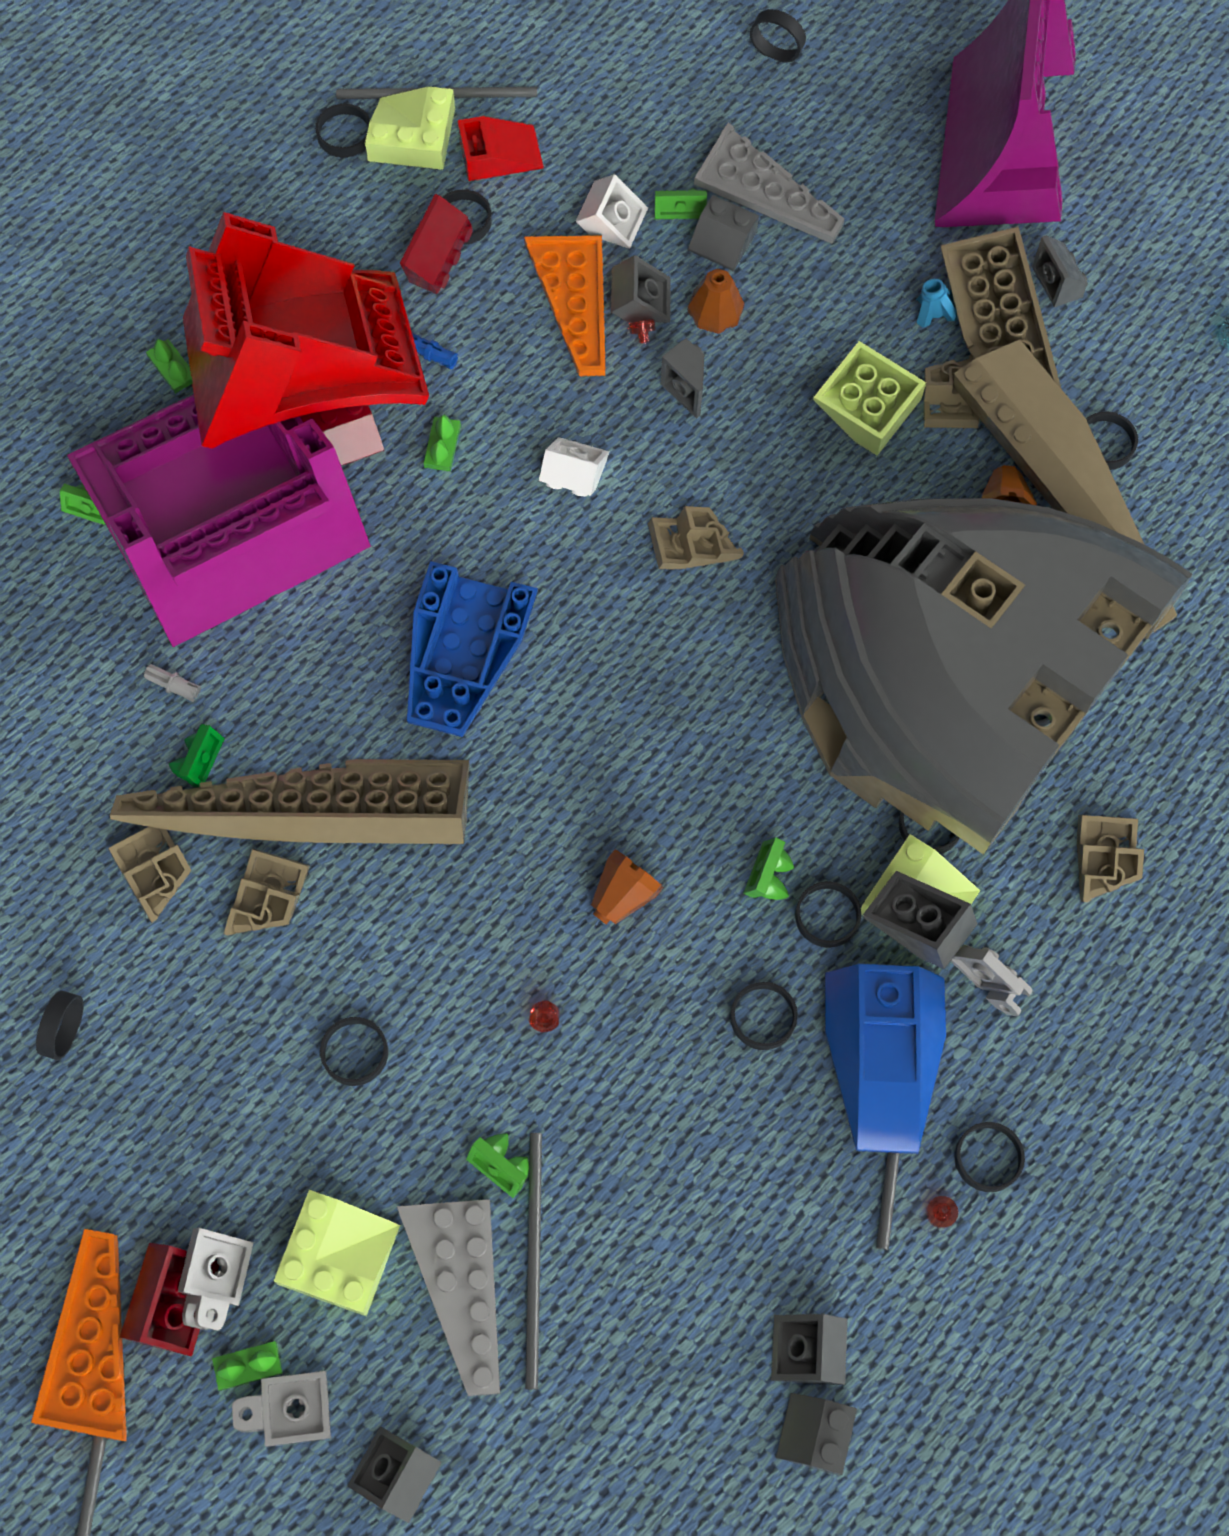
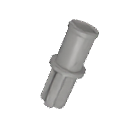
(172, 682)

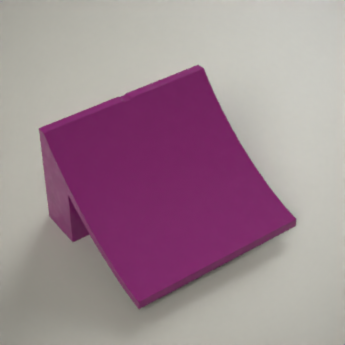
(998, 137)
(223, 522)

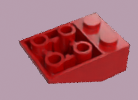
(498, 147)

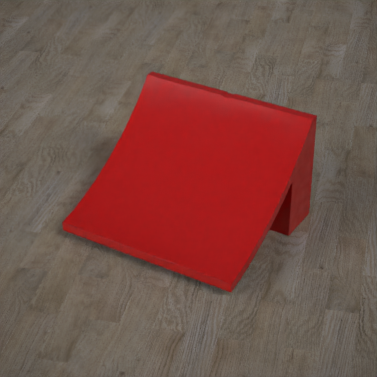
(290, 333)

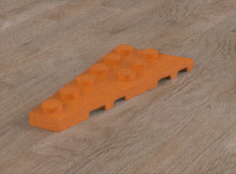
(573, 284)
(85, 1365)

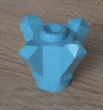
(935, 303)

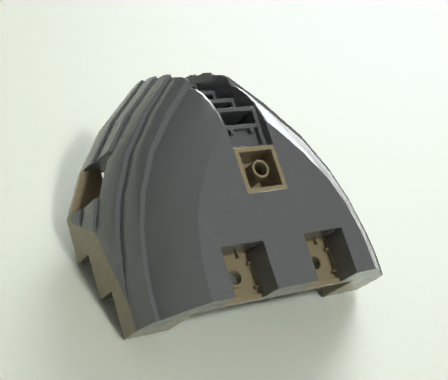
(947, 637)

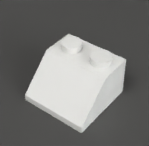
(612, 212)
(573, 466)

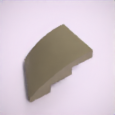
(941, 391)
(698, 541)
(1101, 861)
(149, 874)
(261, 893)

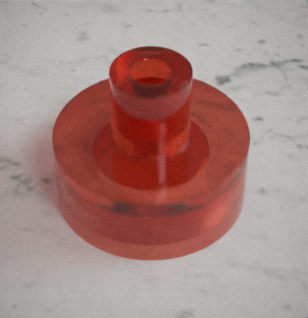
(642, 328)
(544, 1016)
(937, 1217)

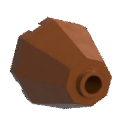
(716, 302)
(1009, 485)
(622, 889)

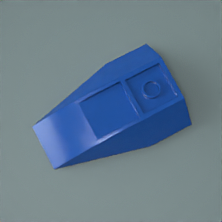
(461, 645)
(886, 1050)

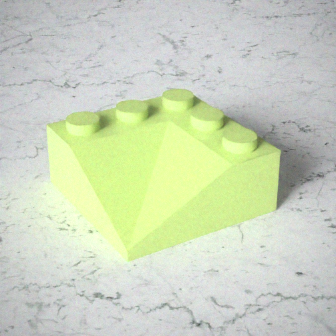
(412, 128)
(870, 397)
(927, 866)
(337, 1253)

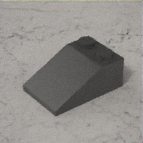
(922, 918)

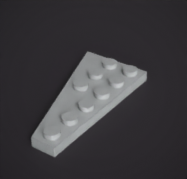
(759, 183)
(458, 1269)

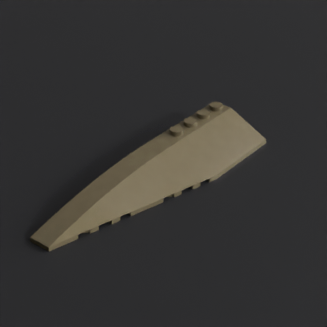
(996, 295)
(1045, 437)
(351, 804)

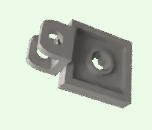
(992, 975)
(212, 1293)
(271, 1414)

